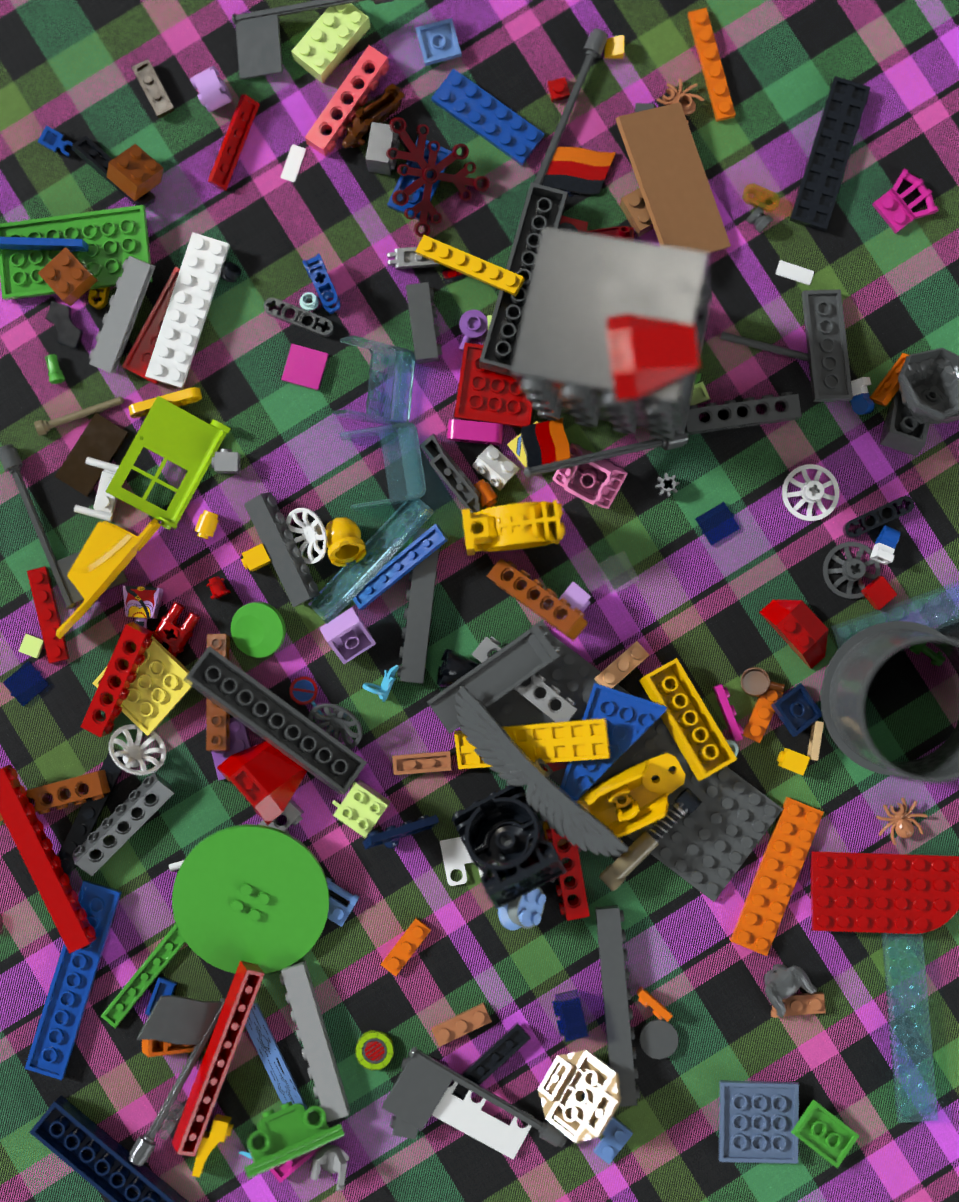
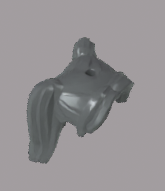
(783, 983)

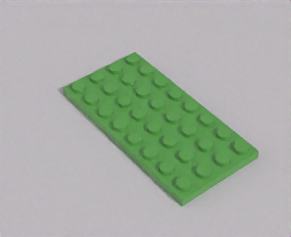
(110, 236)

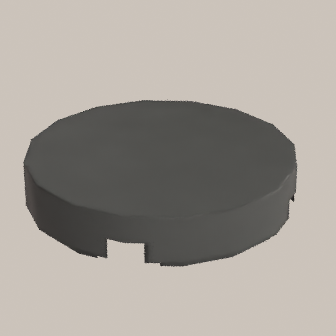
(658, 1039)

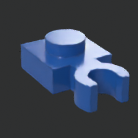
(53, 140)

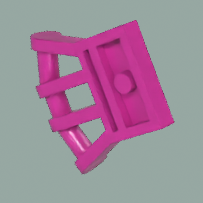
(896, 211)

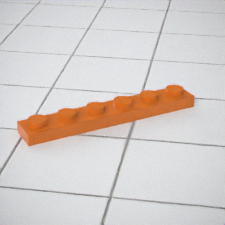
(711, 64)

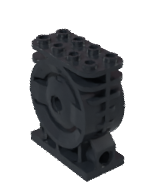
(521, 865)

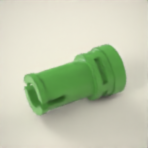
(55, 374)

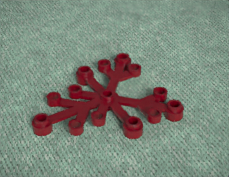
(416, 154)

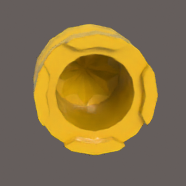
(344, 541)

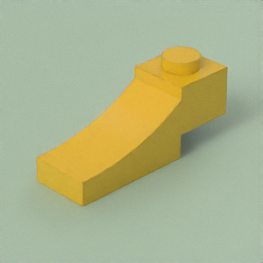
(219, 1131)

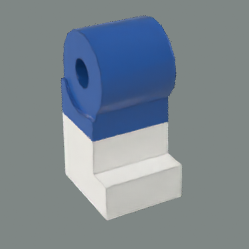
(861, 400)
(885, 545)

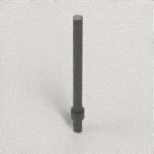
(764, 346)

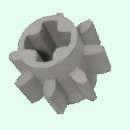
(665, 480)

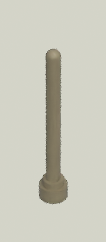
(42, 427)

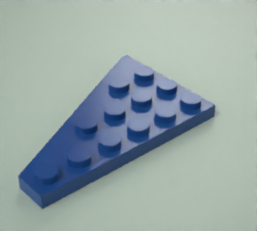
(626, 721)

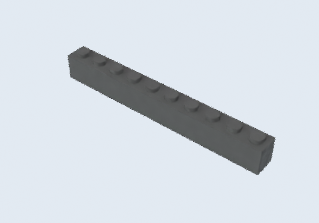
(616, 1001)

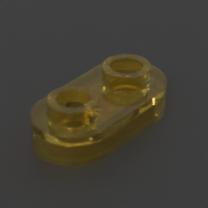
(761, 196)

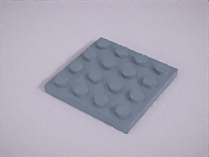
(758, 1121)

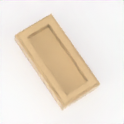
(815, 740)

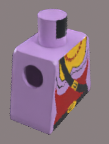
(142, 603)

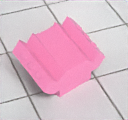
(593, 481)

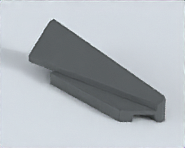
(452, 474)

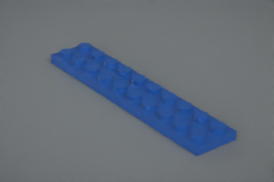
(72, 986)

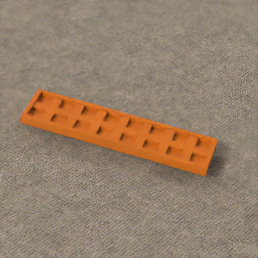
(776, 876)

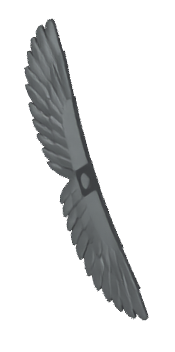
(545, 796)

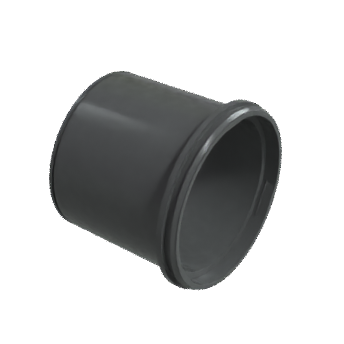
(845, 690)

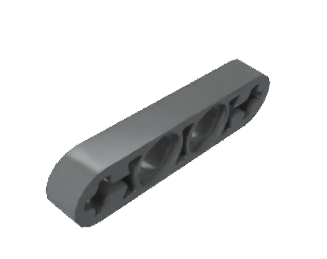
(298, 318)

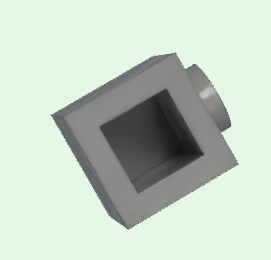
(226, 462)

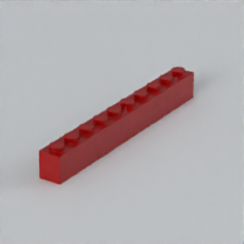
(43, 863)
(217, 1058)

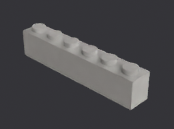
(122, 314)

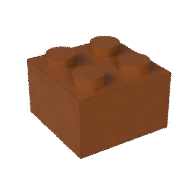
(134, 172)
(67, 276)

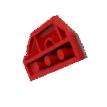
(798, 628)

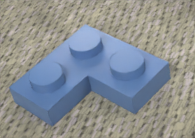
(614, 1139)

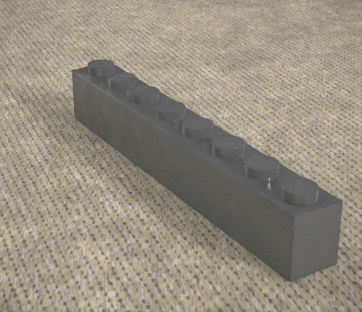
(418, 618)

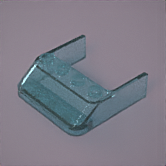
(388, 385)
(401, 463)

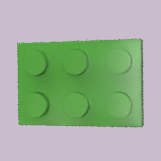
(825, 1134)

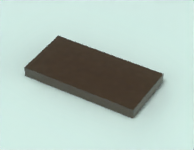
(99, 441)

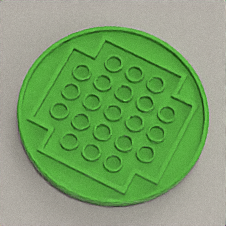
(250, 898)

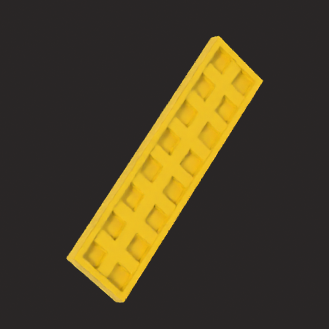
(547, 741)

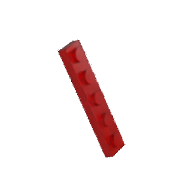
(233, 142)
(47, 614)

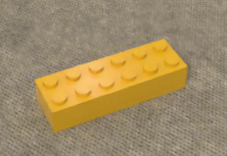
(688, 720)

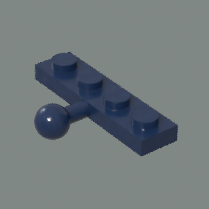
(392, 834)

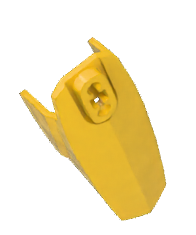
(101, 561)
(632, 797)

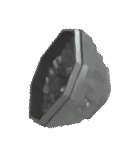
(931, 386)

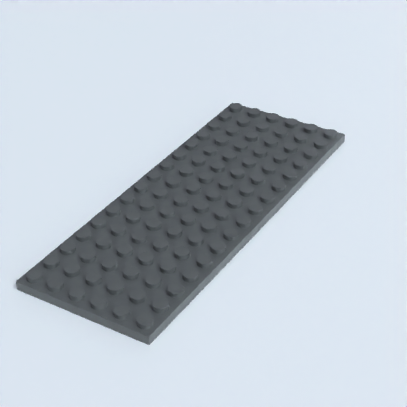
(703, 845)

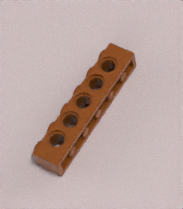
(570, 626)
(216, 718)
(97, 786)

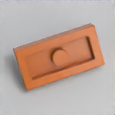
(646, 999)

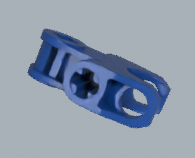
(318, 273)

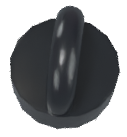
(230, 272)

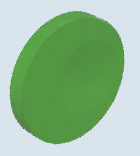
(258, 629)

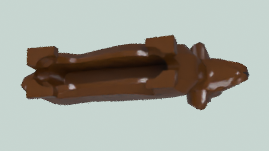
(374, 112)

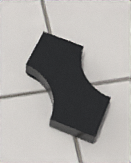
(61, 317)

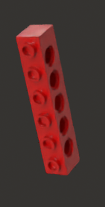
(93, 719)
(570, 908)

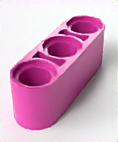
(475, 432)

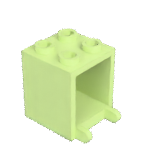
(361, 808)

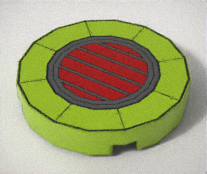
(374, 1050)

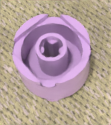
(211, 89)

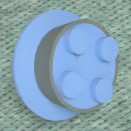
(523, 911)

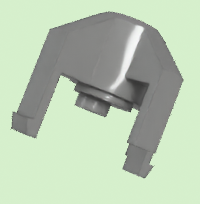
(332, 1160)

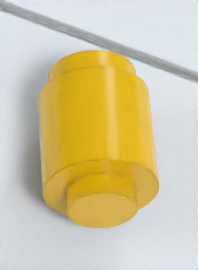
(206, 524)

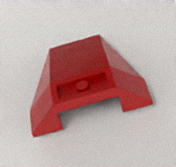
(649, 353)
(264, 778)

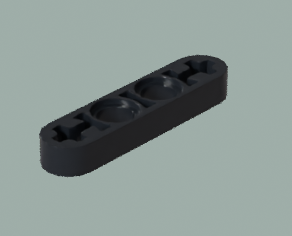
(878, 517)

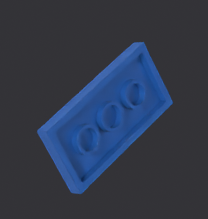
(405, 181)

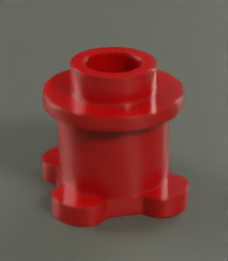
(217, 587)

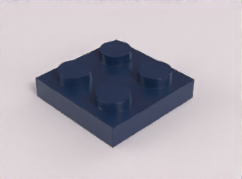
(797, 709)

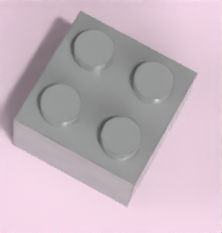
(380, 140)

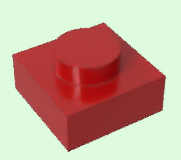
(558, 89)

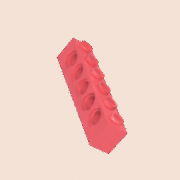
(369, 60)

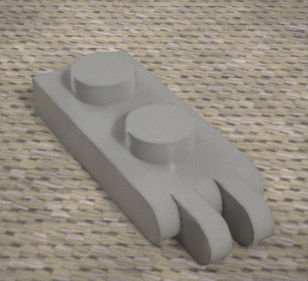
(408, 258)

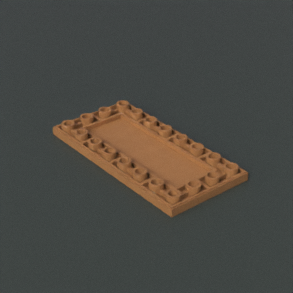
(672, 179)

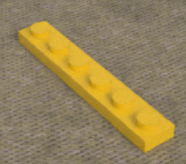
(470, 265)

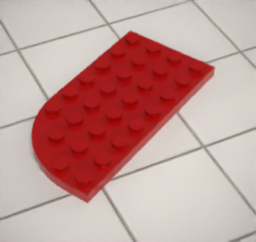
(882, 892)

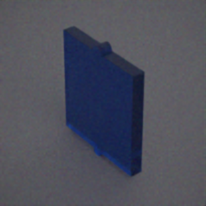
(717, 523)
(26, 683)

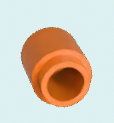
(488, 495)

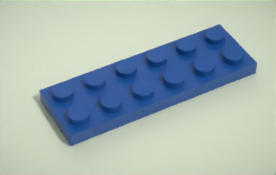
(487, 117)

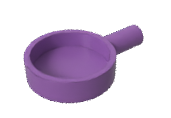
(473, 326)

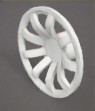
(810, 492)
(311, 534)
(135, 753)

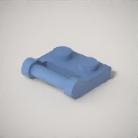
(337, 910)

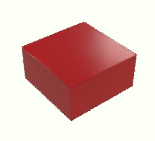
(879, 592)

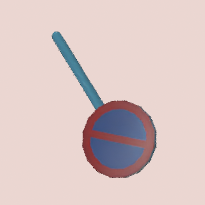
(304, 691)

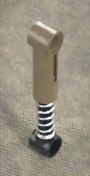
(617, 871)

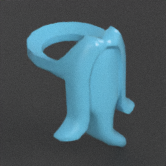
(386, 685)

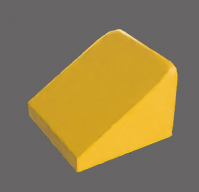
(614, 48)

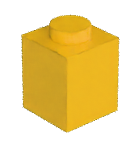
(255, 558)
(793, 761)

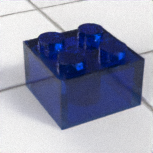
(572, 1020)

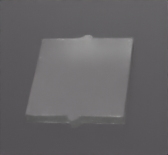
(617, 572)

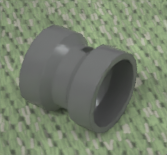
(759, 219)

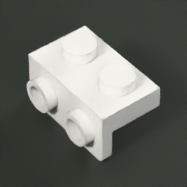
(495, 467)

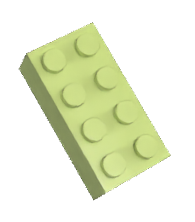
(330, 40)

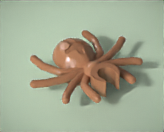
(678, 96)
(901, 820)

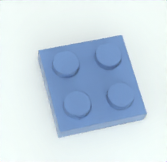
(438, 41)

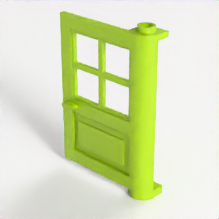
(176, 438)

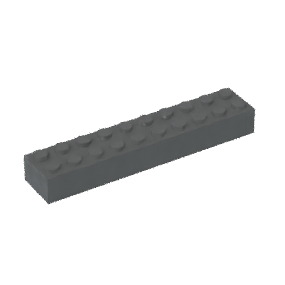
(541, 209)
(275, 721)

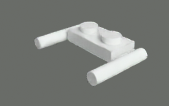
(104, 502)

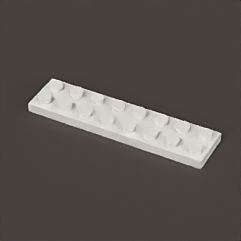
(187, 310)

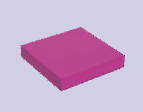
(305, 367)

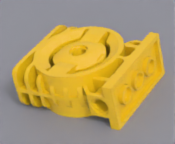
(513, 527)

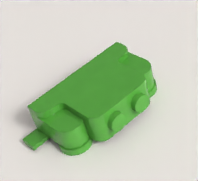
(288, 1135)

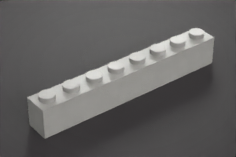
(315, 1041)

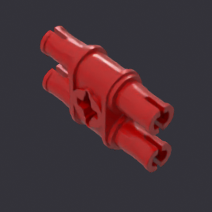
(182, 632)

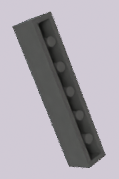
(282, 549)

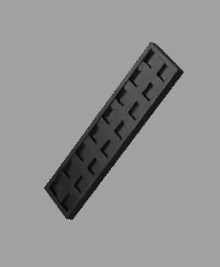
(830, 153)

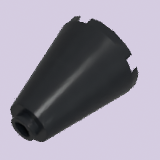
(453, 667)

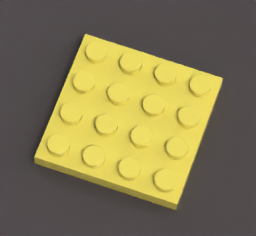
(155, 689)

